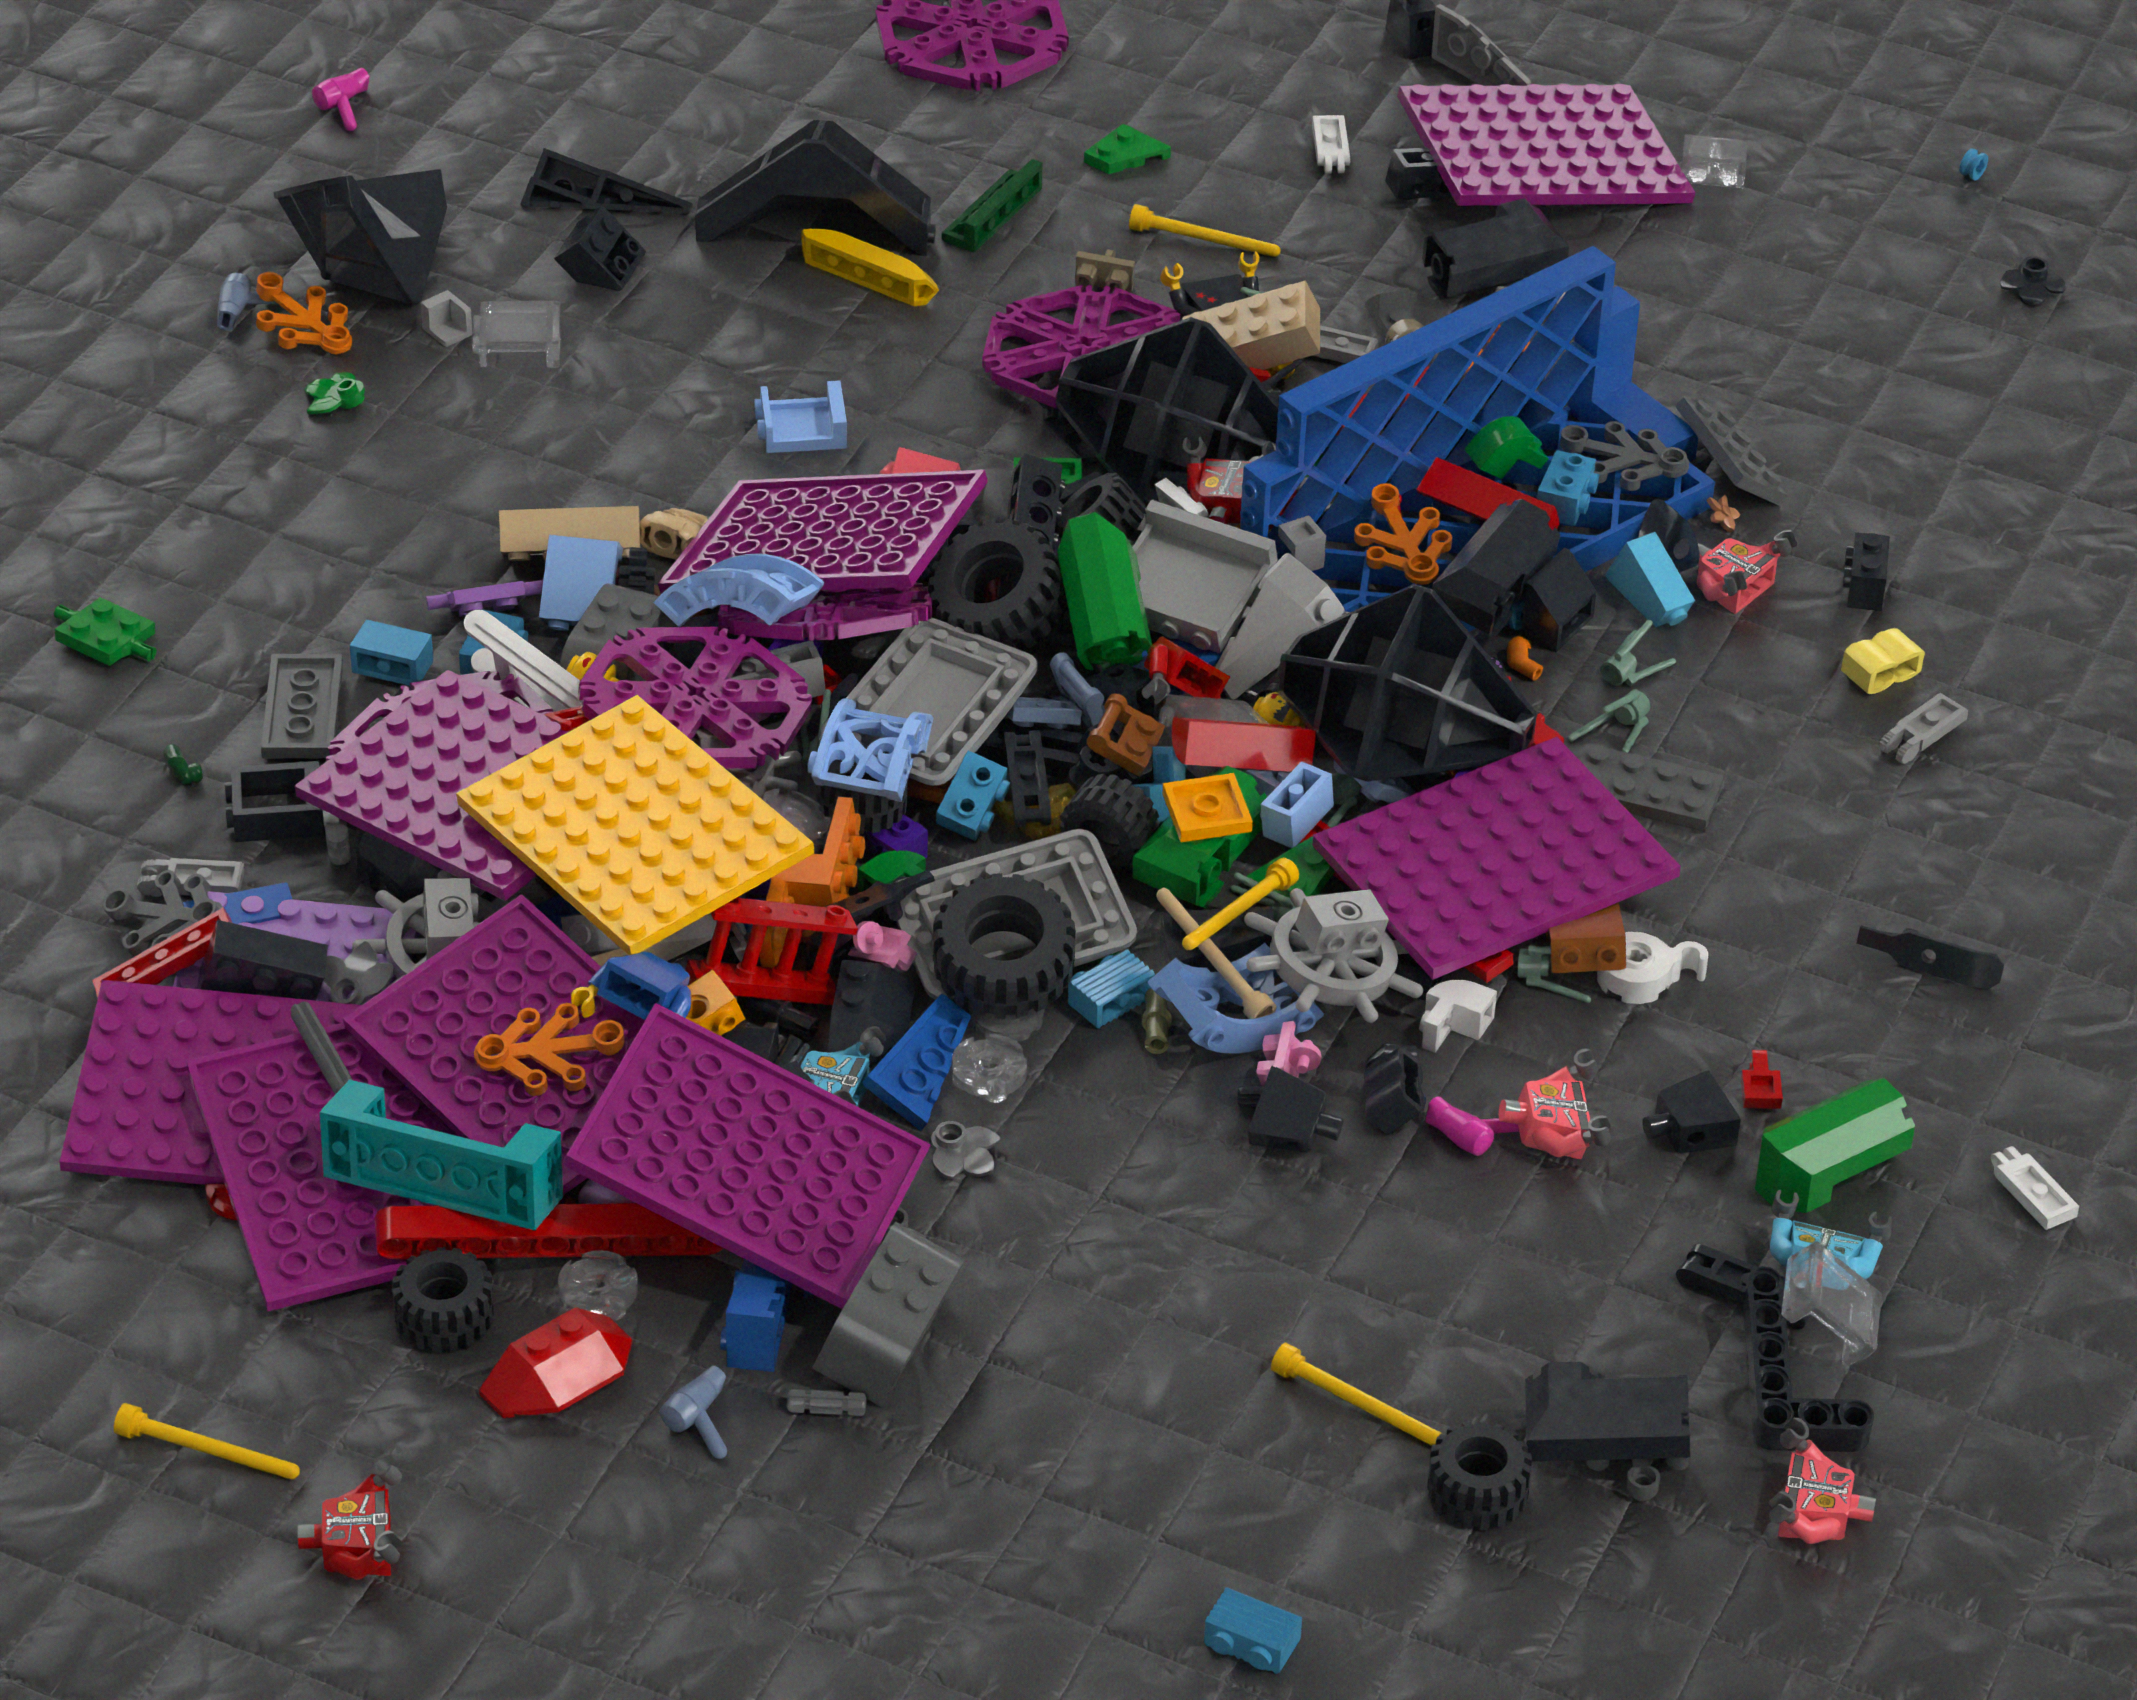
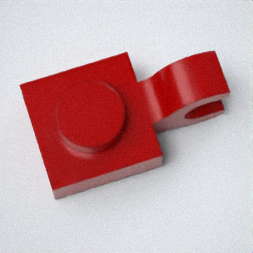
(1760, 1085)

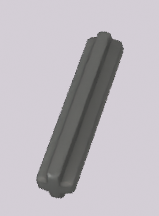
(320, 1045)

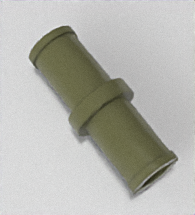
(1156, 1022)

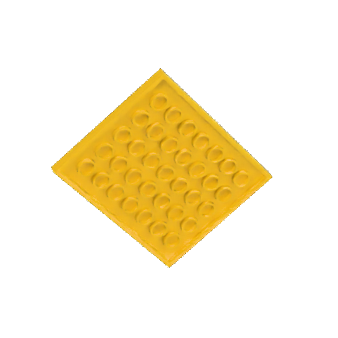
(635, 825)

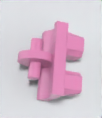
(882, 946)
(1288, 1053)

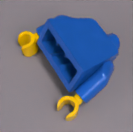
(636, 985)

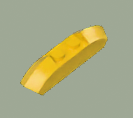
(867, 266)

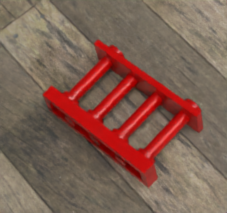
(780, 981)

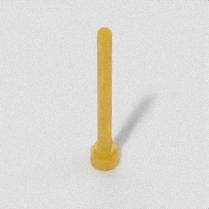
(1143, 219)
(1279, 876)
(1291, 1363)
(132, 1421)

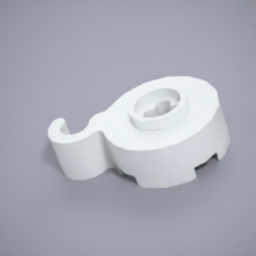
(1652, 967)

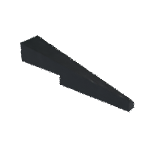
(576, 185)

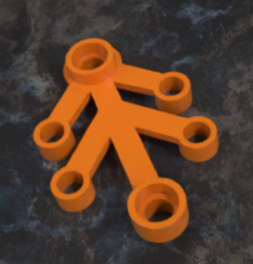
(332, 338)
(1417, 566)
(544, 1047)

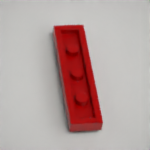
(167, 956)

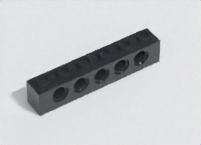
(1033, 500)

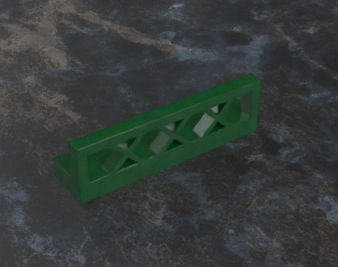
(995, 207)

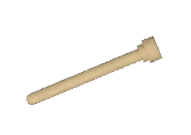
(1254, 1002)

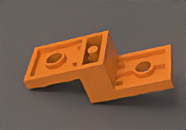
(818, 878)

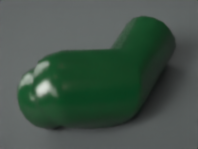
(179, 766)

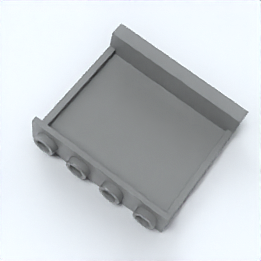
(1198, 575)

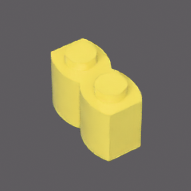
(1882, 660)

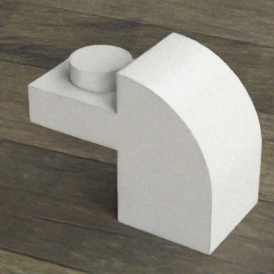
(1456, 1007)

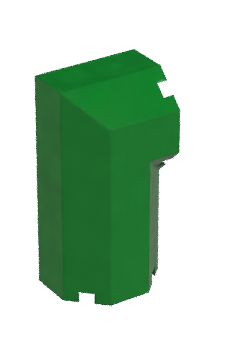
(1103, 593)
(1194, 867)
(1832, 1143)

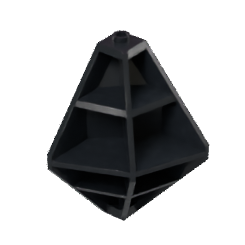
(819, 171)
(371, 230)
(1154, 391)
(1404, 691)

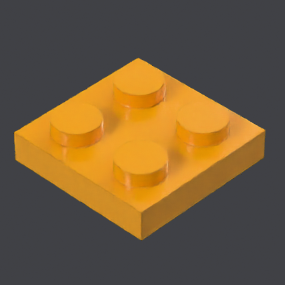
(1207, 807)

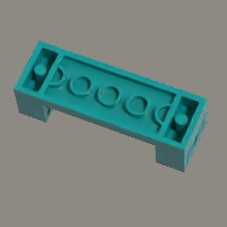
(438, 1168)

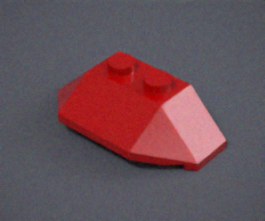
(557, 1365)

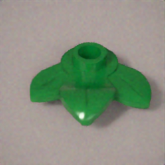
(337, 391)

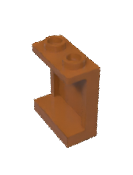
(1589, 943)

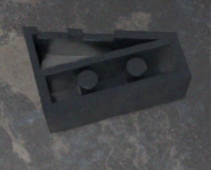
(1232, 940)
(262, 963)

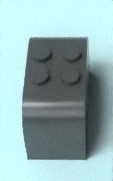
(611, 614)
(888, 1313)

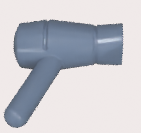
(232, 299)
(689, 1407)

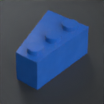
(755, 1318)

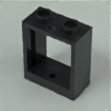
(275, 821)

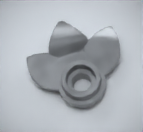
(357, 973)
(963, 1149)

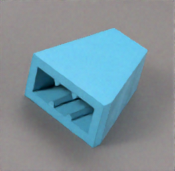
(1651, 581)

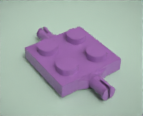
(500, 596)

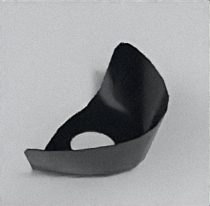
(1670, 530)

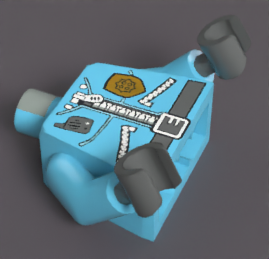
(846, 1069)
(1853, 1250)

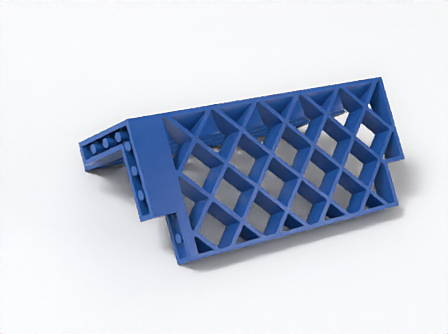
(1590, 376)

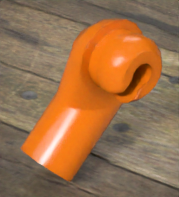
(1518, 658)

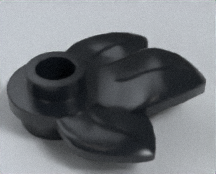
(2033, 281)

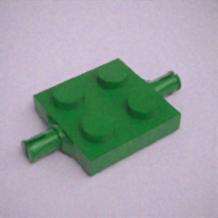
(105, 631)

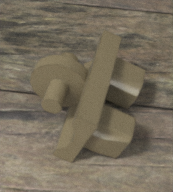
(1104, 271)

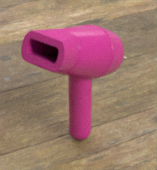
(338, 91)
(1464, 1129)

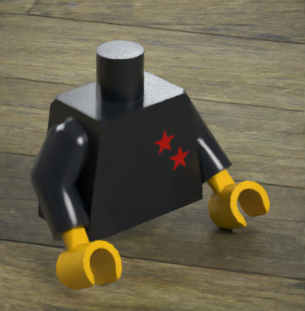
(1212, 292)

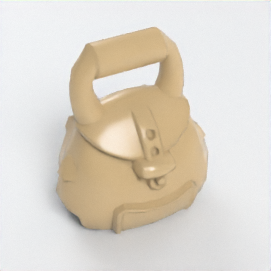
(670, 531)

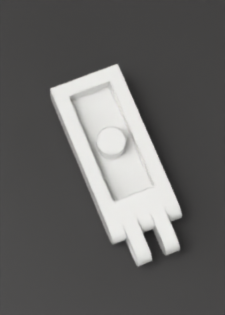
(1331, 142)
(2033, 1188)

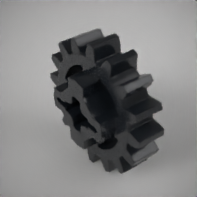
(636, 574)

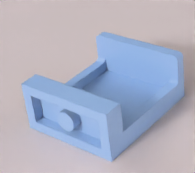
(802, 423)
(574, 576)

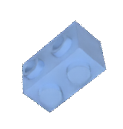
(1297, 804)

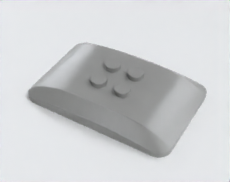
(956, 679)
(1064, 862)

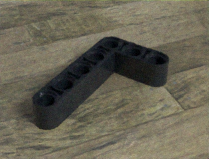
(1773, 1373)

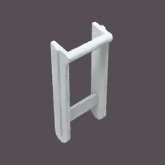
(513, 655)

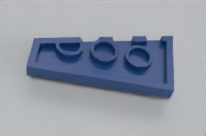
(918, 1063)

